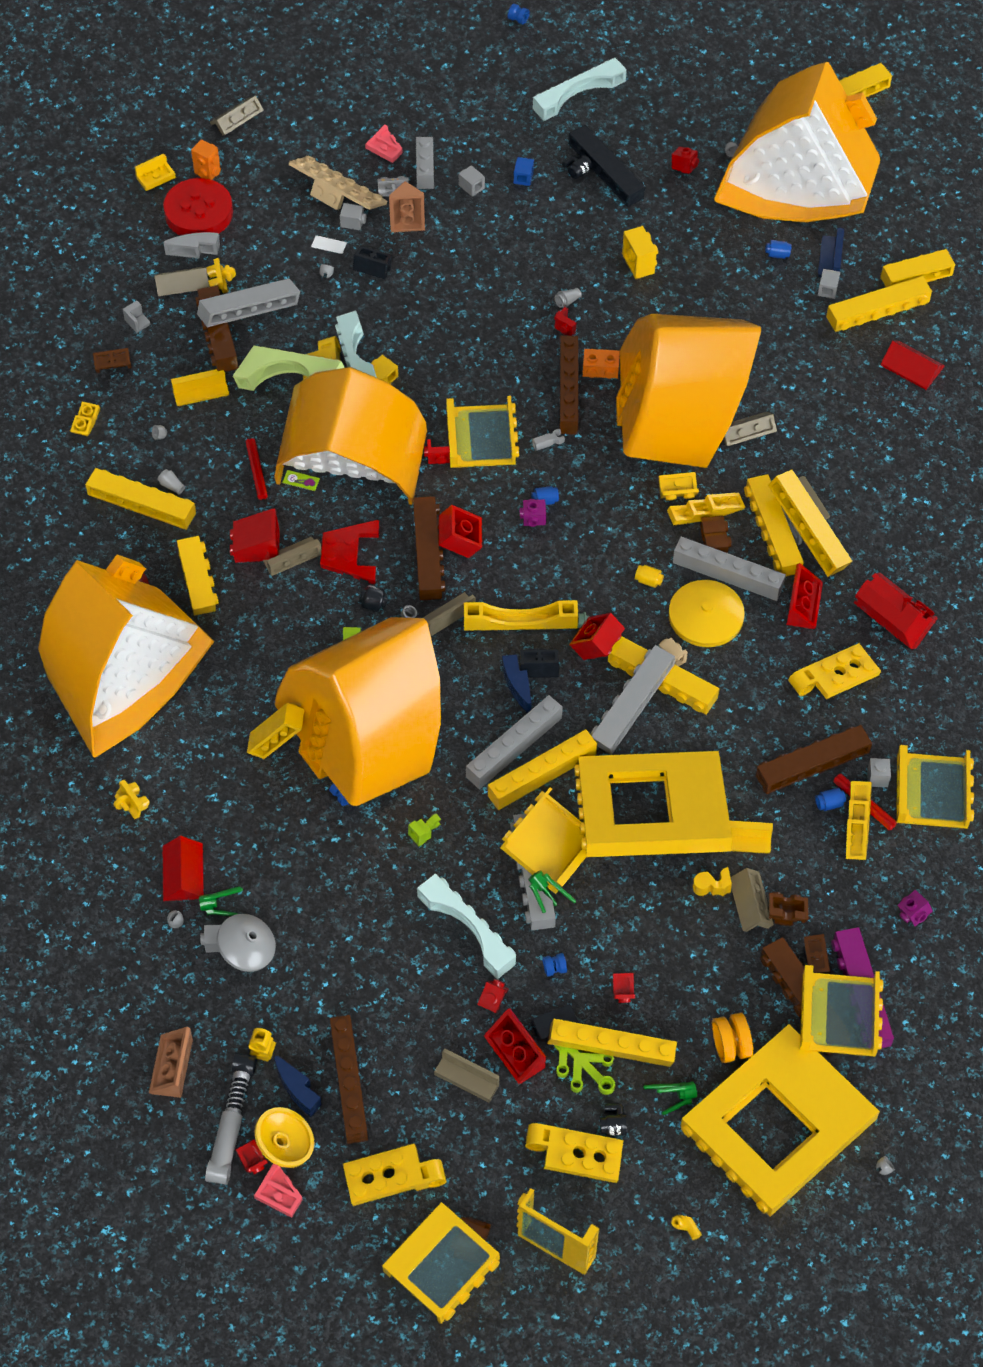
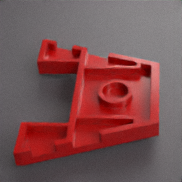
(340, 550)

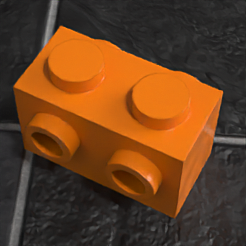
(205, 160)
(601, 363)

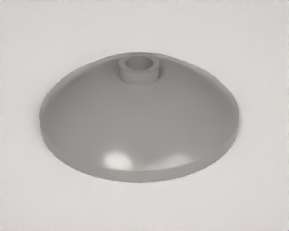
(239, 948)

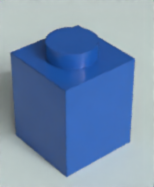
(523, 171)

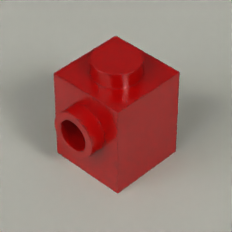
(685, 159)

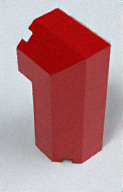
(895, 610)

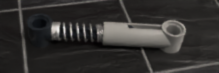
(219, 1166)

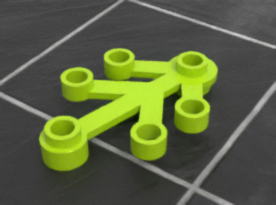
(583, 1060)

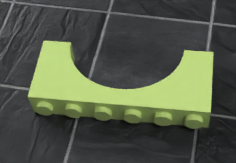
(267, 362)

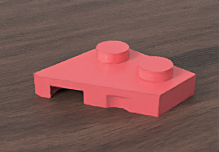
(384, 145)
(279, 1192)

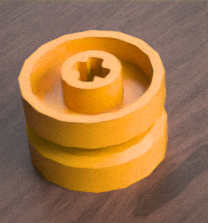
(732, 1037)

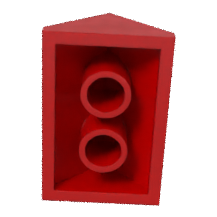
(911, 364)
(804, 599)
(182, 869)
(515, 1047)

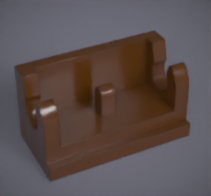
(111, 359)
(817, 953)

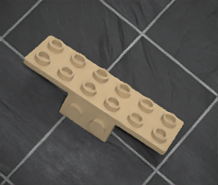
(333, 187)

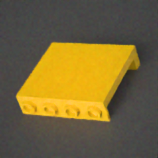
(547, 840)

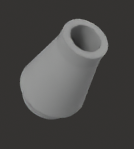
(566, 297)
(170, 481)

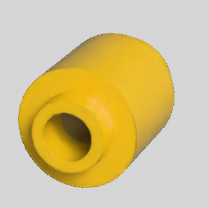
(649, 576)

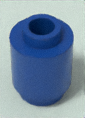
(778, 249)
(548, 494)
(830, 799)

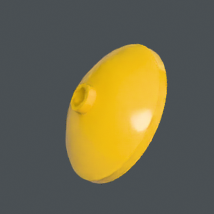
(290, 1132)

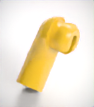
(687, 1224)

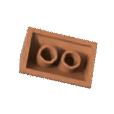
(406, 209)
(171, 1063)

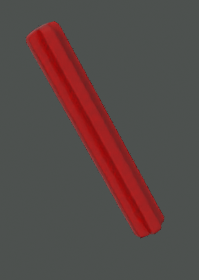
(256, 469)
(876, 811)

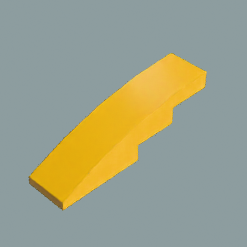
(710, 506)
(858, 820)

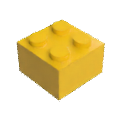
(639, 252)

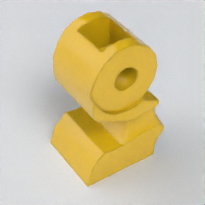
(706, 883)
(261, 1044)

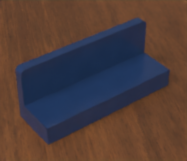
(831, 252)

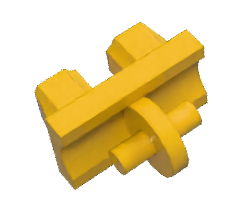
(221, 273)
(127, 799)

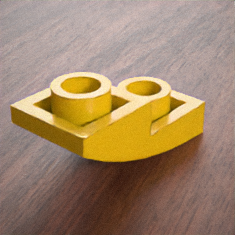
(85, 419)

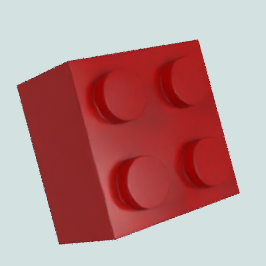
(460, 531)
(597, 636)

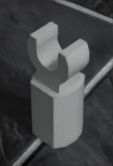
(548, 440)

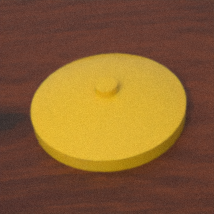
(706, 613)

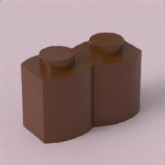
(714, 533)

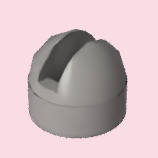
(733, 147)
(326, 269)
(159, 432)
(409, 612)
(177, 921)
(885, 1165)

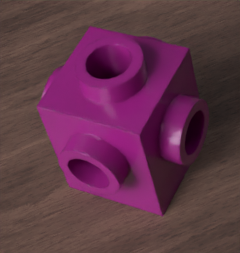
(533, 512)
(914, 908)

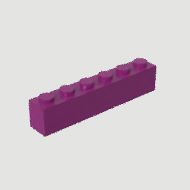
(855, 962)

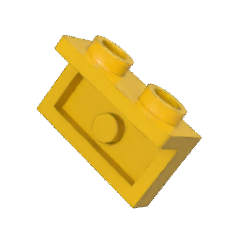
(154, 172)
(678, 485)

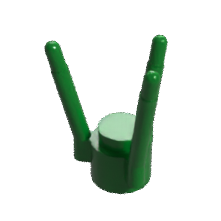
(539, 881)
(209, 901)
(685, 1091)

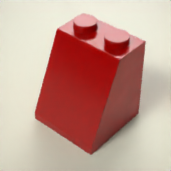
(255, 537)

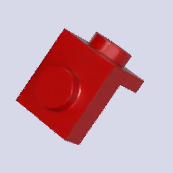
(564, 324)
(436, 455)
(623, 987)
(493, 995)
(251, 1157)

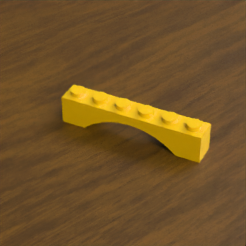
(552, 616)

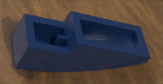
(517, 681)
(297, 1087)

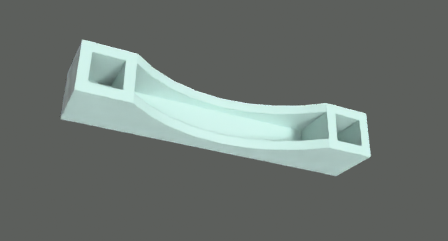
(605, 75)
(351, 333)
(439, 897)

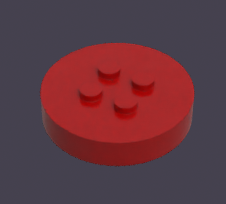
(198, 207)

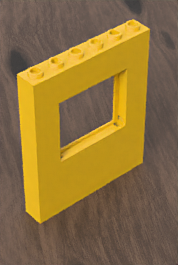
(693, 799)
(809, 1090)

